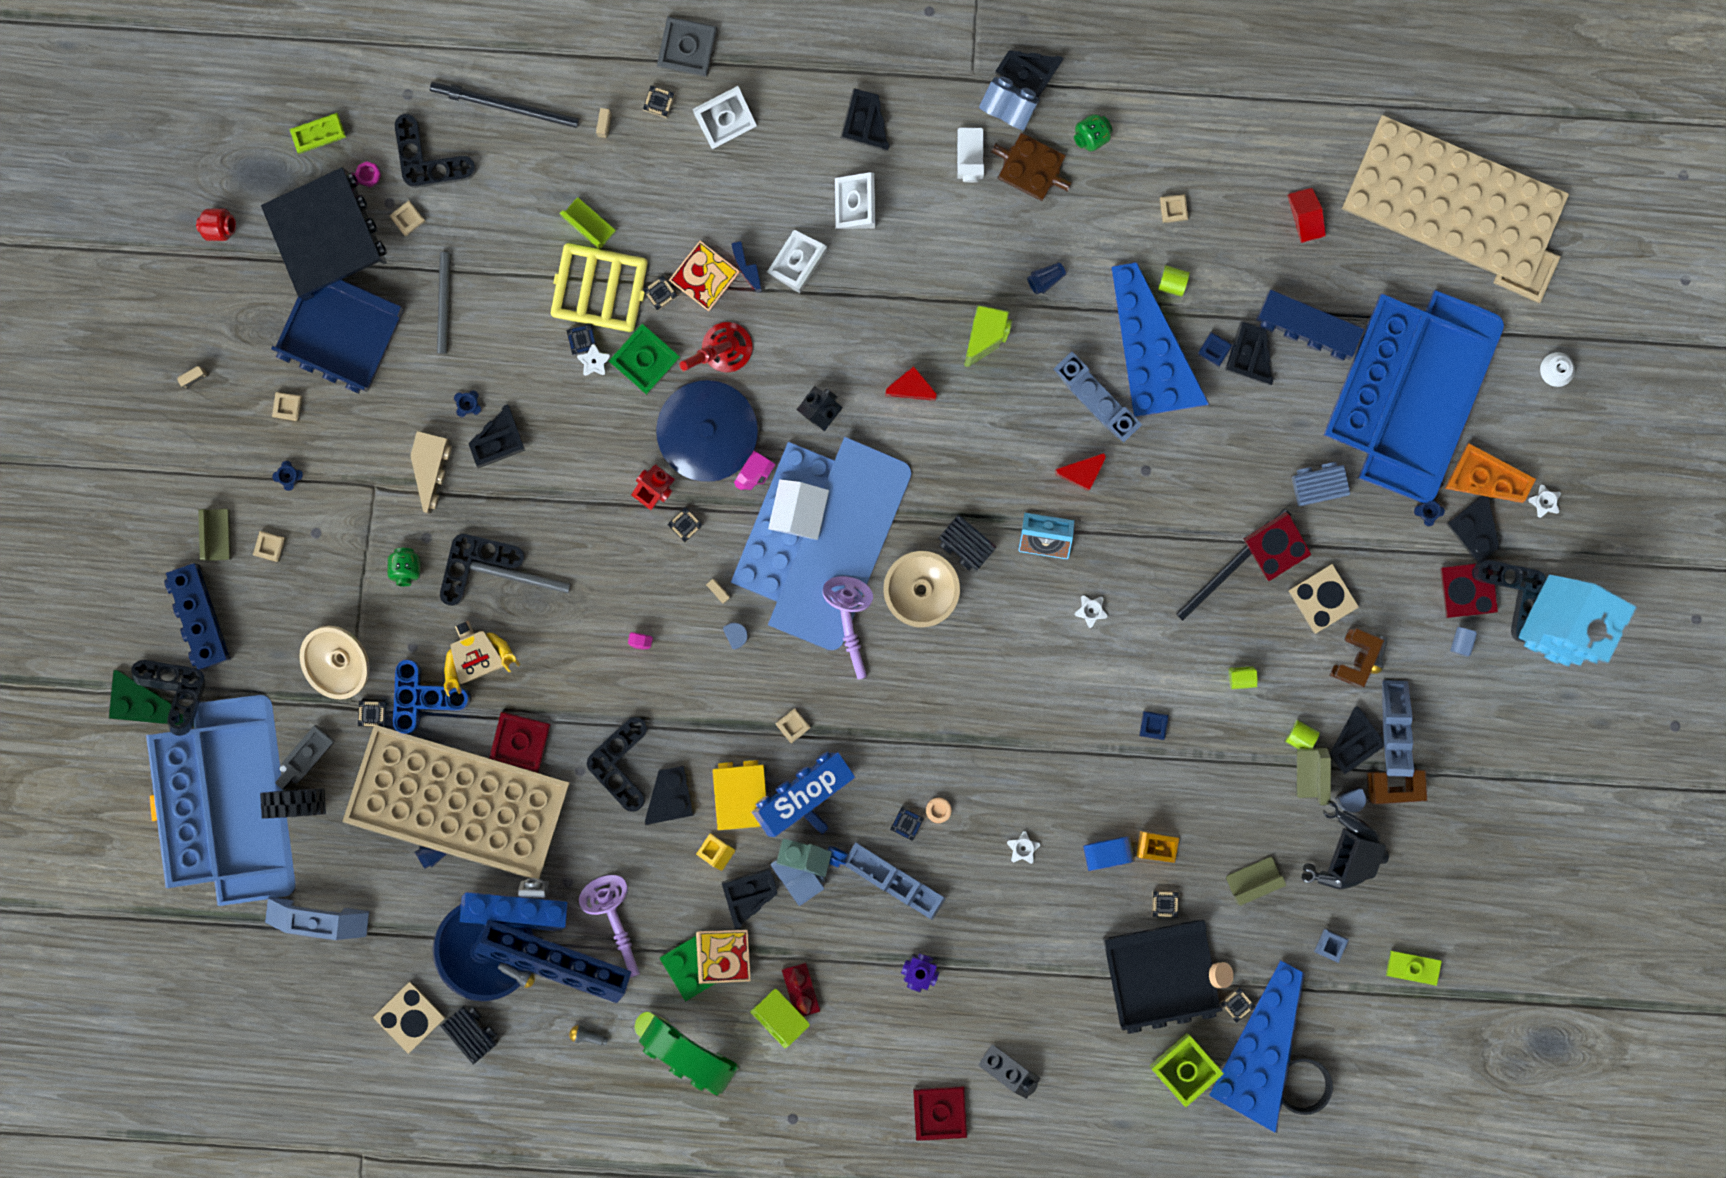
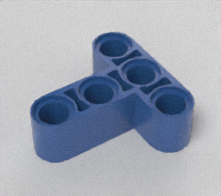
(419, 697)

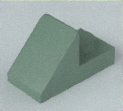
(804, 857)

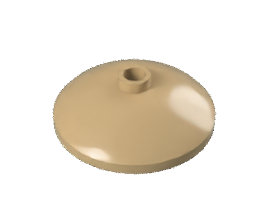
(927, 570)
(325, 666)

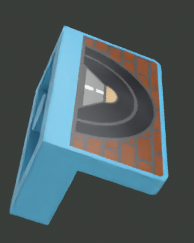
(1046, 536)

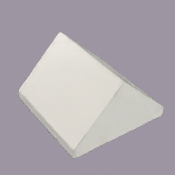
(724, 117)
(855, 201)
(797, 260)
(798, 509)

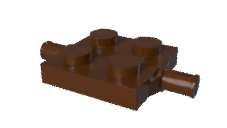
(1031, 167)

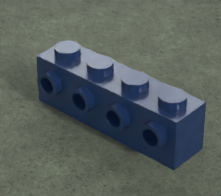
(1310, 325)
(197, 616)

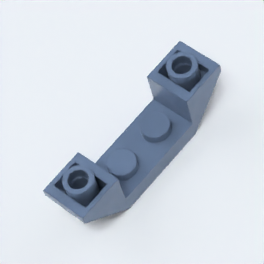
(1096, 398)
(314, 922)

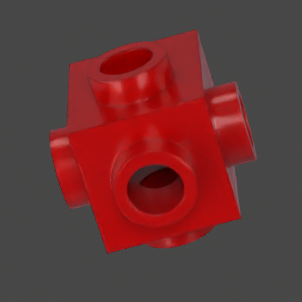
(653, 487)

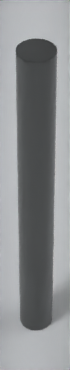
(443, 300)
(520, 576)

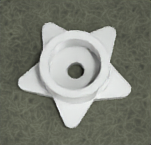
(590, 367)
(1551, 497)
(1084, 612)
(1016, 846)

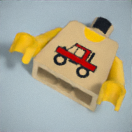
(475, 657)

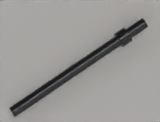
(456, 93)
(1217, 580)

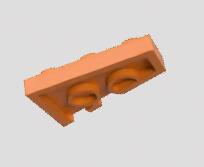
(1488, 476)

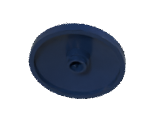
(707, 431)
(463, 969)

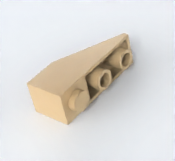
(427, 461)

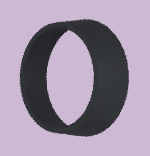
(1325, 1098)

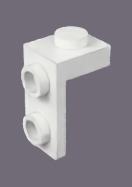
(970, 154)

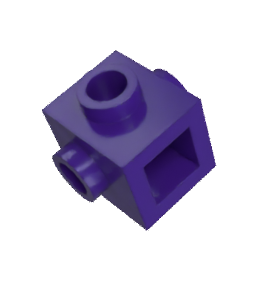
(921, 962)

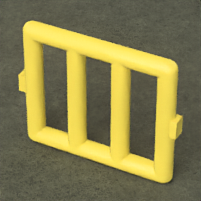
(605, 319)

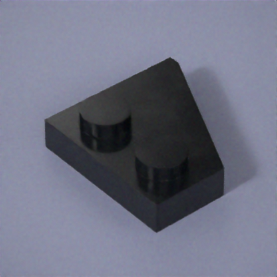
(1029, 70)
(864, 121)
(1250, 354)
(497, 440)
(1476, 529)
(1356, 742)
(669, 797)
(748, 894)

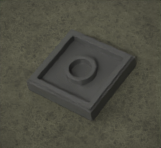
(686, 46)

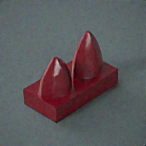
(801, 989)

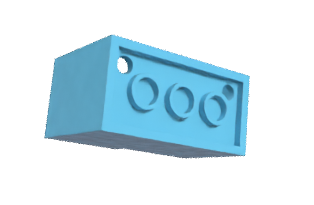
(1561, 620)

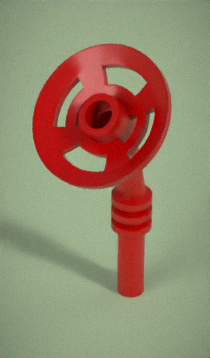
(727, 346)

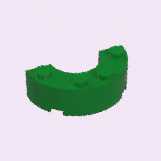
(687, 1058)

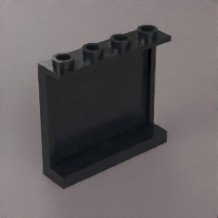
(324, 232)
(1161, 976)

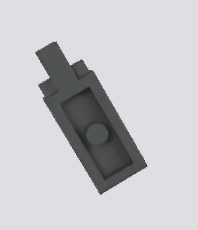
(304, 757)

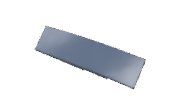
(1397, 728)
(894, 881)

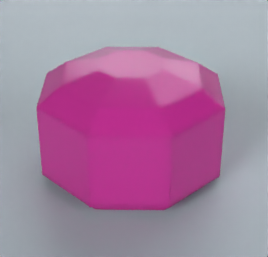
(368, 174)
(640, 641)

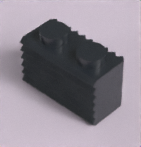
(966, 543)
(470, 1033)

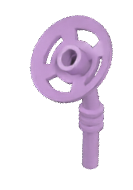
(845, 601)
(609, 906)

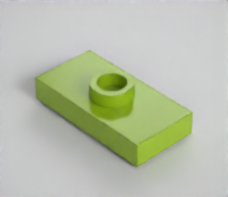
(317, 133)
(1413, 968)

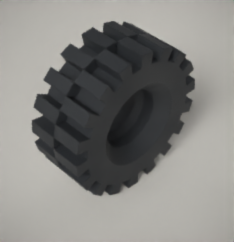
(292, 803)

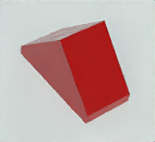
(1307, 215)
(911, 386)
(1082, 472)

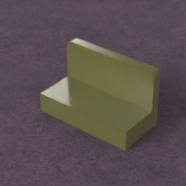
(214, 534)
(1314, 774)
(1255, 881)

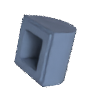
(736, 635)
(1463, 641)
(1352, 800)
(1331, 945)

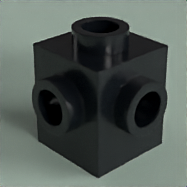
(820, 407)

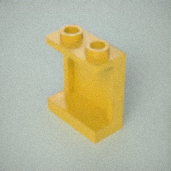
(737, 793)

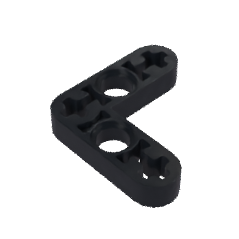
(417, 162)
(474, 553)
(1525, 591)
(183, 689)
(611, 758)

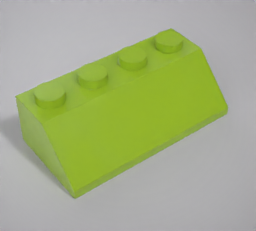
(987, 333)

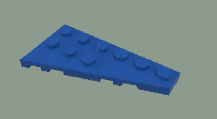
(1154, 360)
(1261, 1057)

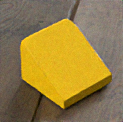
(715, 852)

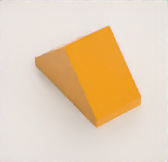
(1157, 847)

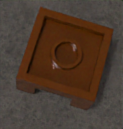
(1364, 659)
(1378, 788)

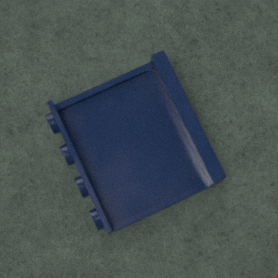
(340, 334)

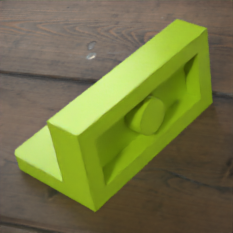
(588, 223)
(780, 1018)

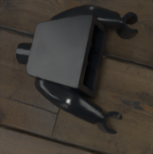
(1355, 856)

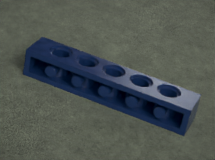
(552, 961)

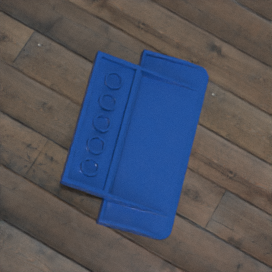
(1414, 390)

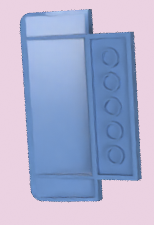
(857, 517)
(211, 802)

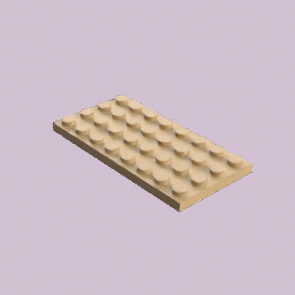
(1455, 201)
(456, 802)

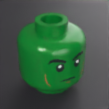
(1093, 132)
(403, 566)

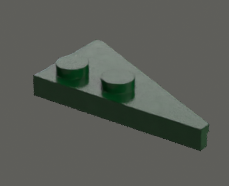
(136, 702)

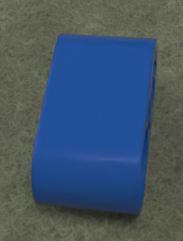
(1109, 853)

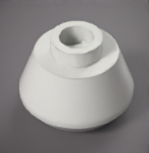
(1551, 373)

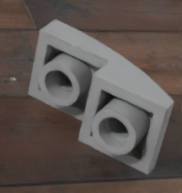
(534, 888)

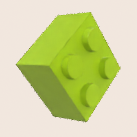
(1186, 1070)

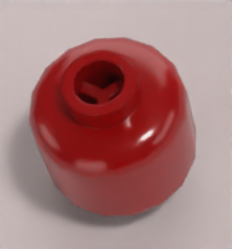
(216, 224)

